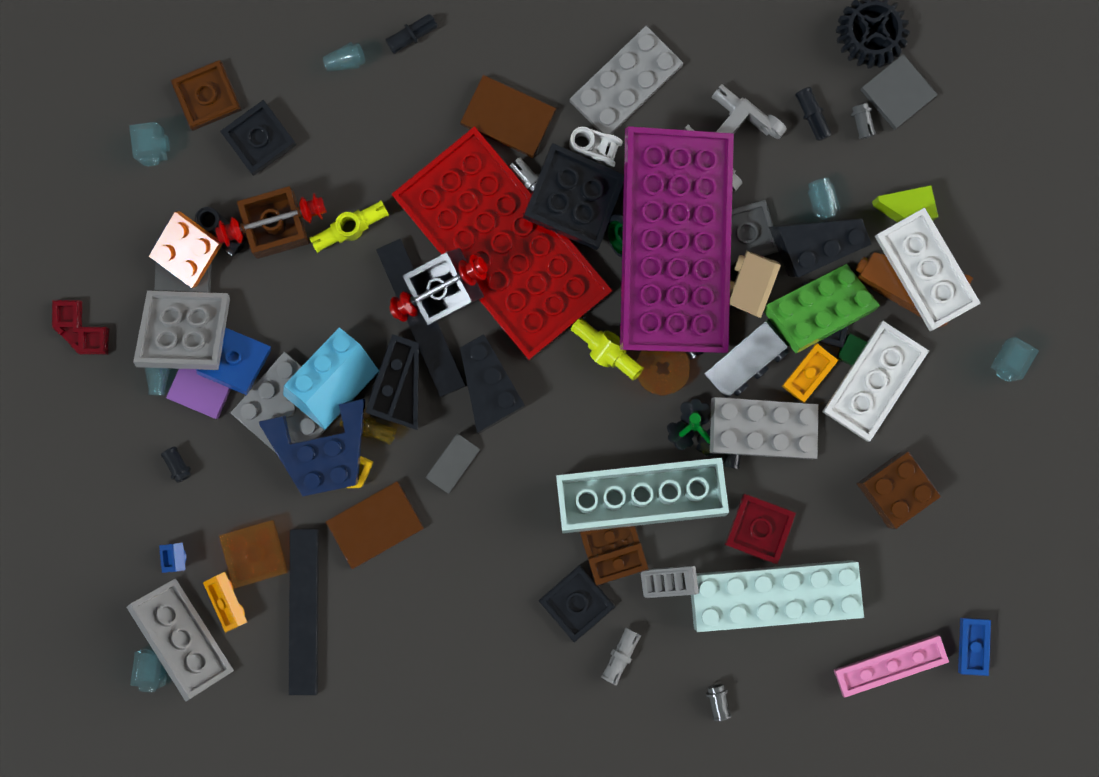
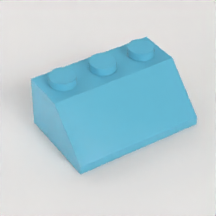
(330, 377)

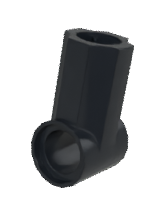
(234, 247)

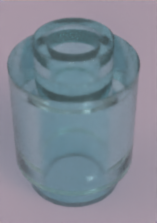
(823, 199)

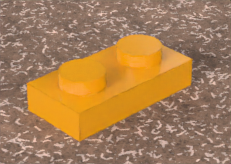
(809, 373)
(225, 602)

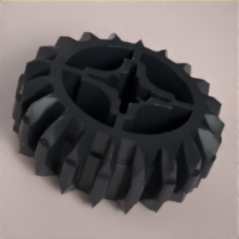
(854, 16)

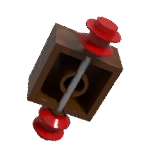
(272, 222)

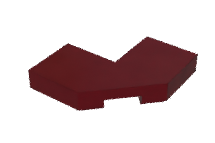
(68, 324)

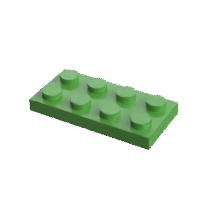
(820, 308)

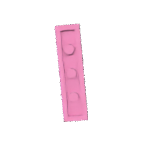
(891, 665)

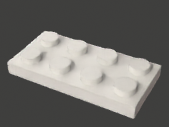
(927, 269)
(875, 381)

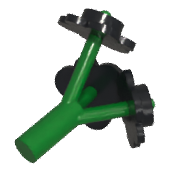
(695, 414)

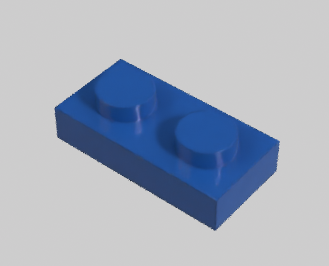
(974, 646)

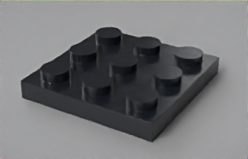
(574, 196)

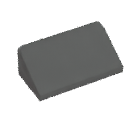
(452, 463)

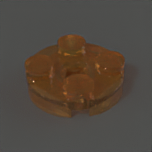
(663, 384)

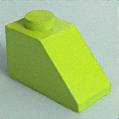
(905, 203)

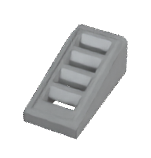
(654, 585)

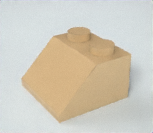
(753, 282)

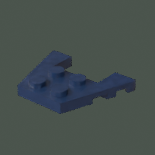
(320, 462)

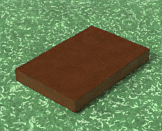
(508, 116)
(374, 525)

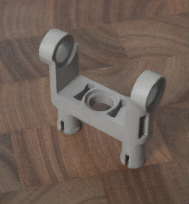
(740, 111)

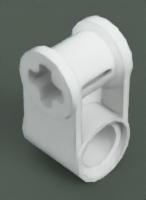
(597, 146)

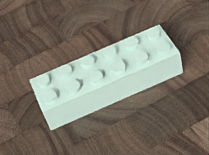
(642, 495)
(777, 596)

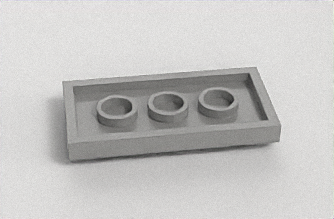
(626, 82)
(764, 428)
(180, 639)

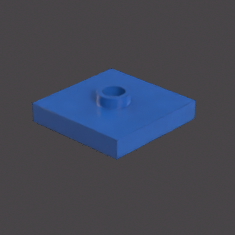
(239, 362)

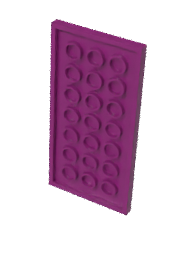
(676, 240)

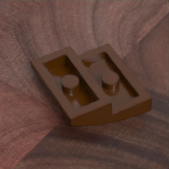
(613, 553)

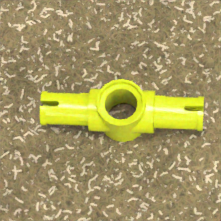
(335, 232)
(606, 349)

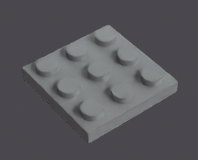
(182, 330)
(267, 402)

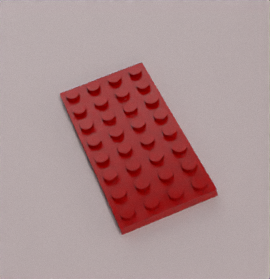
(477, 204)

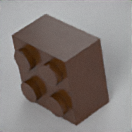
(898, 490)

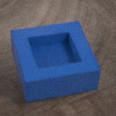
(172, 557)

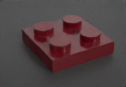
(760, 528)

